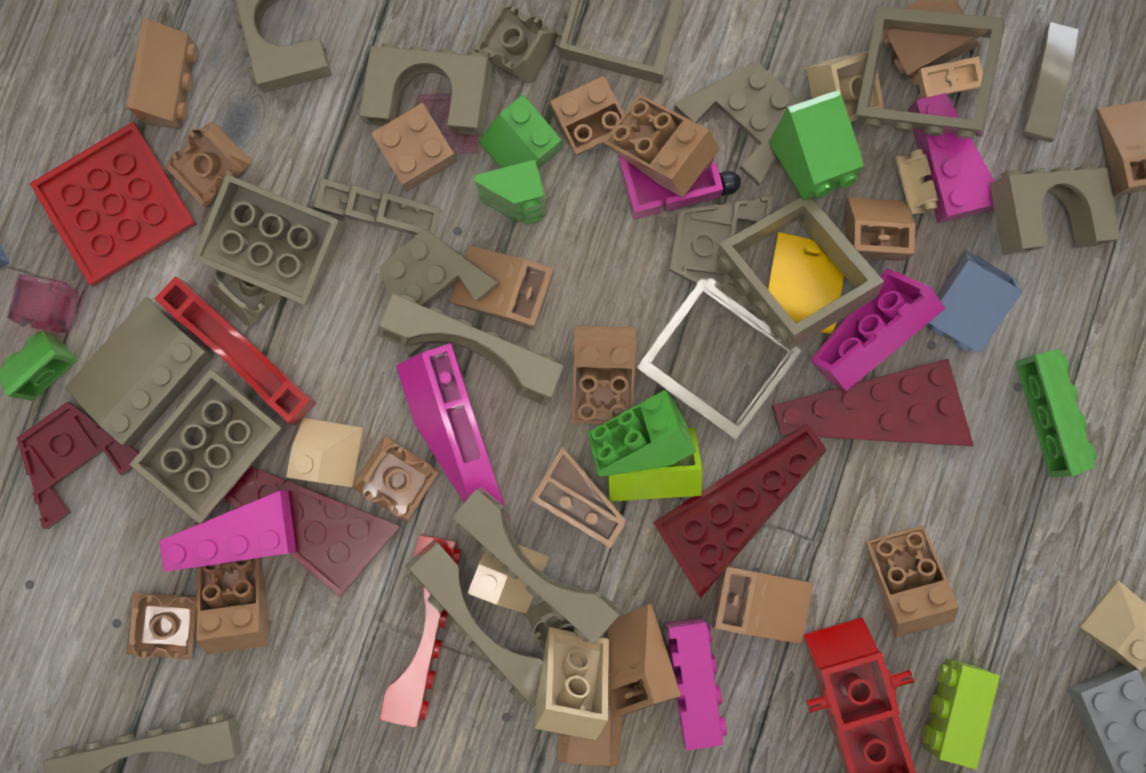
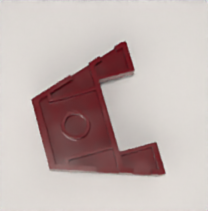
(59, 448)

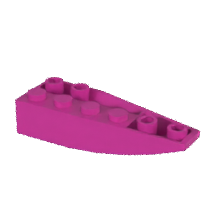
(448, 420)

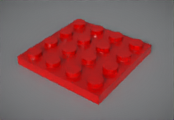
(112, 204)

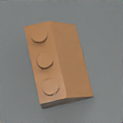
(162, 75)

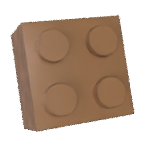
(414, 147)

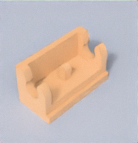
(949, 77)

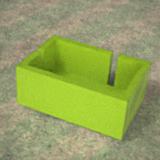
(960, 713)

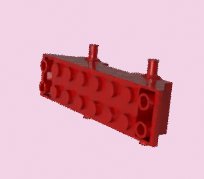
(859, 698)

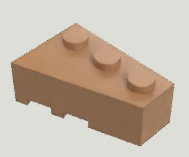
(577, 500)

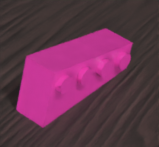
(954, 164)
(876, 329)
(242, 534)
(694, 675)

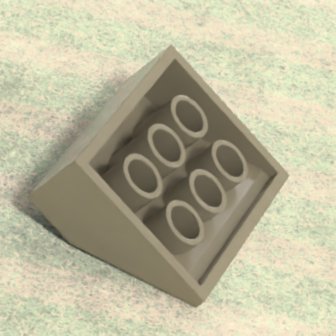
(268, 240)
(138, 373)
(206, 445)

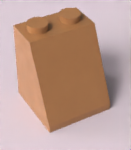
(927, 49)

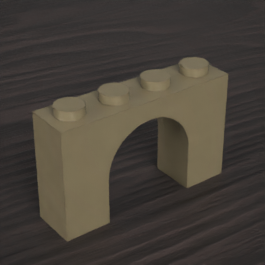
(275, 65)
(393, 68)
(1083, 192)

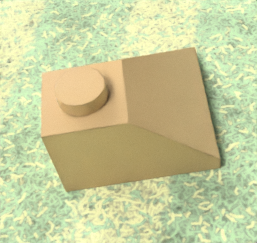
(846, 76)
(325, 453)
(501, 589)
(1119, 625)

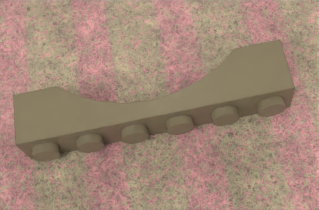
(413, 324)
(488, 522)
(440, 577)
(202, 742)

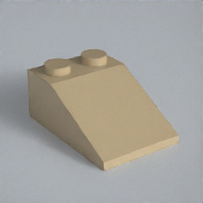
(573, 685)

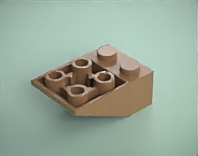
(662, 144)
(1125, 145)
(520, 292)
(603, 372)
(911, 581)
(761, 605)
(231, 606)
(638, 663)

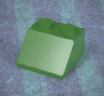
(520, 136)
(35, 366)

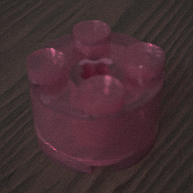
(43, 305)

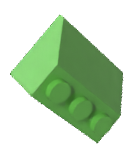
(514, 192)

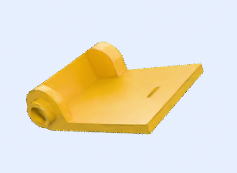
(803, 277)

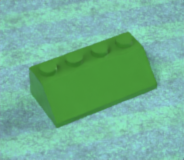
(1056, 414)

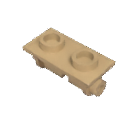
(919, 194)

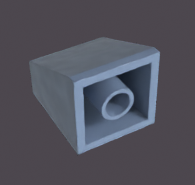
(975, 302)

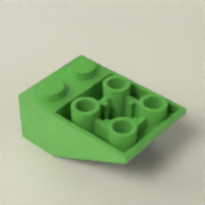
(642, 438)

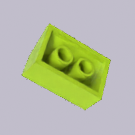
(677, 480)

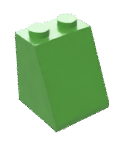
(818, 146)

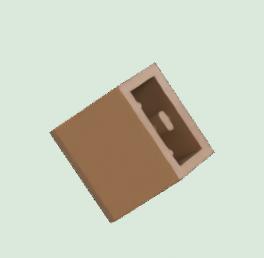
(586, 114)
(880, 228)

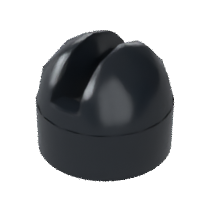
(730, 181)

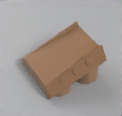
(206, 161)
(395, 478)
(161, 626)
(602, 751)

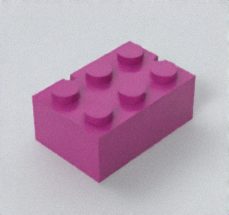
(648, 197)

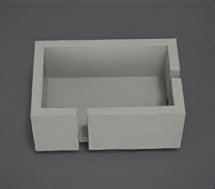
(1114, 718)

